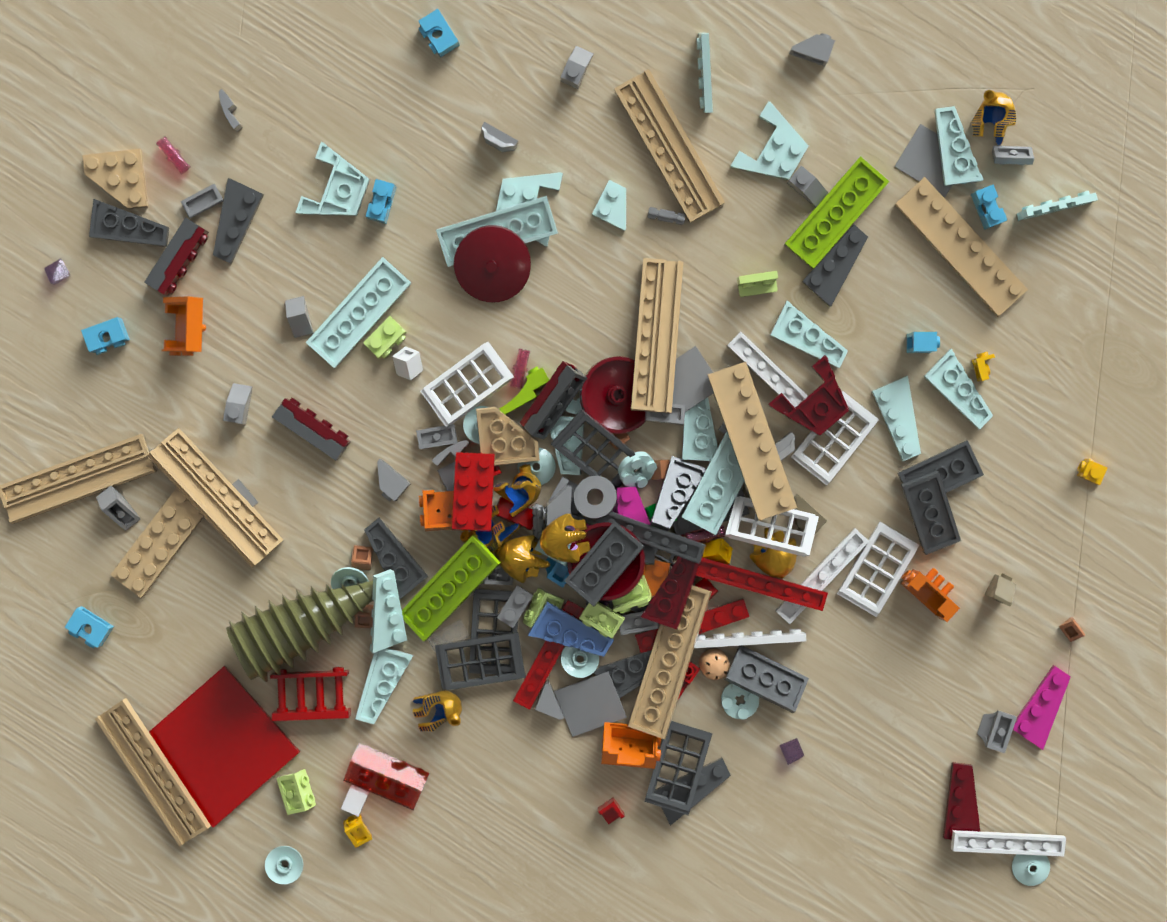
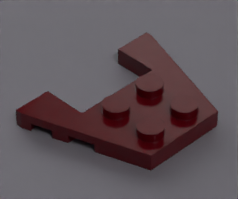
(821, 407)

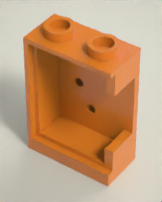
(187, 327)
(436, 502)
(929, 593)
(629, 746)

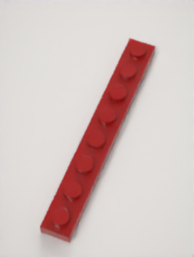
(762, 584)

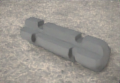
(666, 215)
(538, 523)

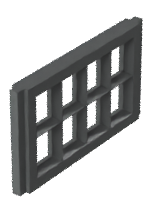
(570, 430)
(489, 595)
(444, 666)
(668, 802)

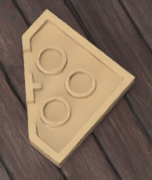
(119, 175)
(504, 438)

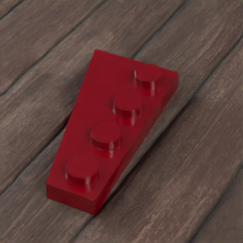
(673, 594)
(961, 801)

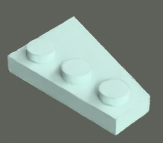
(565, 465)

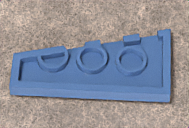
(563, 628)

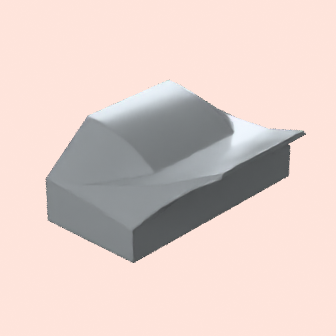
(498, 138)
(786, 445)
(996, 730)

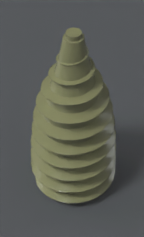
(294, 626)

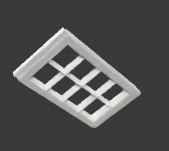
(438, 406)
(812, 466)
(807, 535)
(896, 538)

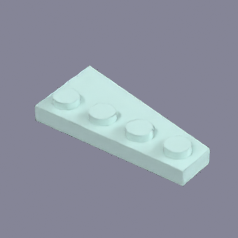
(954, 148)
(898, 413)
(699, 433)
(387, 614)

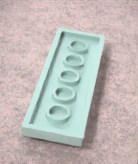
(528, 220)
(358, 312)
(716, 489)

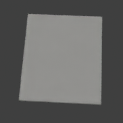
(923, 159)
(691, 379)
(590, 704)

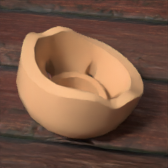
(716, 667)

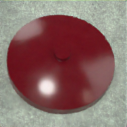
(492, 263)
(608, 395)
(631, 576)

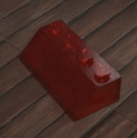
(386, 776)

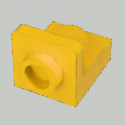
(981, 369)
(1091, 471)
(356, 830)

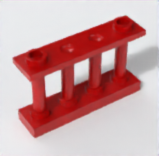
(320, 711)

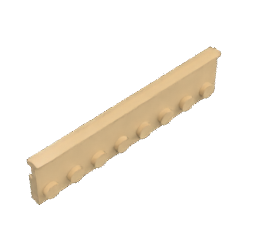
(669, 146)
(961, 247)
(657, 336)
(752, 441)
(76, 479)
(215, 497)
(152, 772)

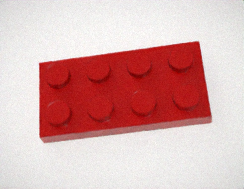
(473, 492)

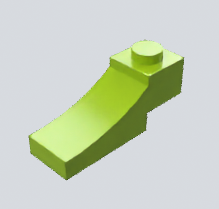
(535, 379)

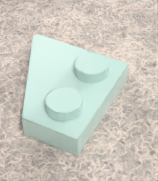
(612, 205)

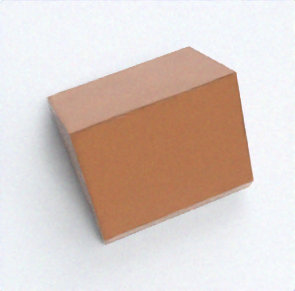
(660, 472)
(1072, 629)

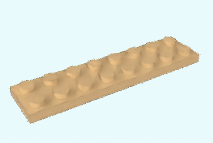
(668, 668)

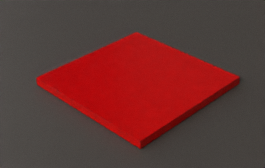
(222, 745)

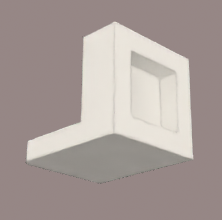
(407, 363)
(355, 800)

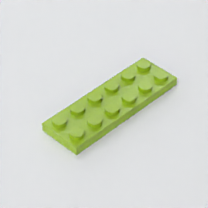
(836, 212)
(449, 588)

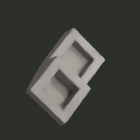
(228, 106)
(457, 447)

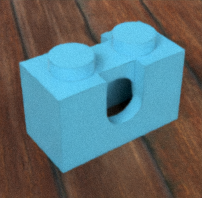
(436, 22)
(987, 197)
(376, 209)
(94, 335)
(922, 342)
(100, 628)

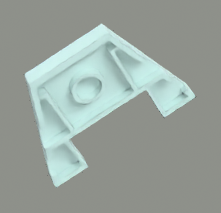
(781, 152)
(526, 188)
(343, 191)

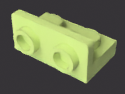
(757, 283)
(385, 338)
(638, 597)
(539, 600)
(602, 619)
(296, 792)

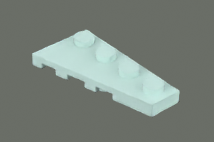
(705, 79)
(1063, 203)
(800, 332)
(954, 384)
(382, 678)

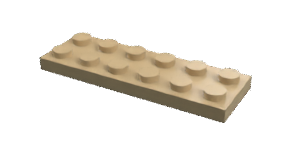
(157, 544)

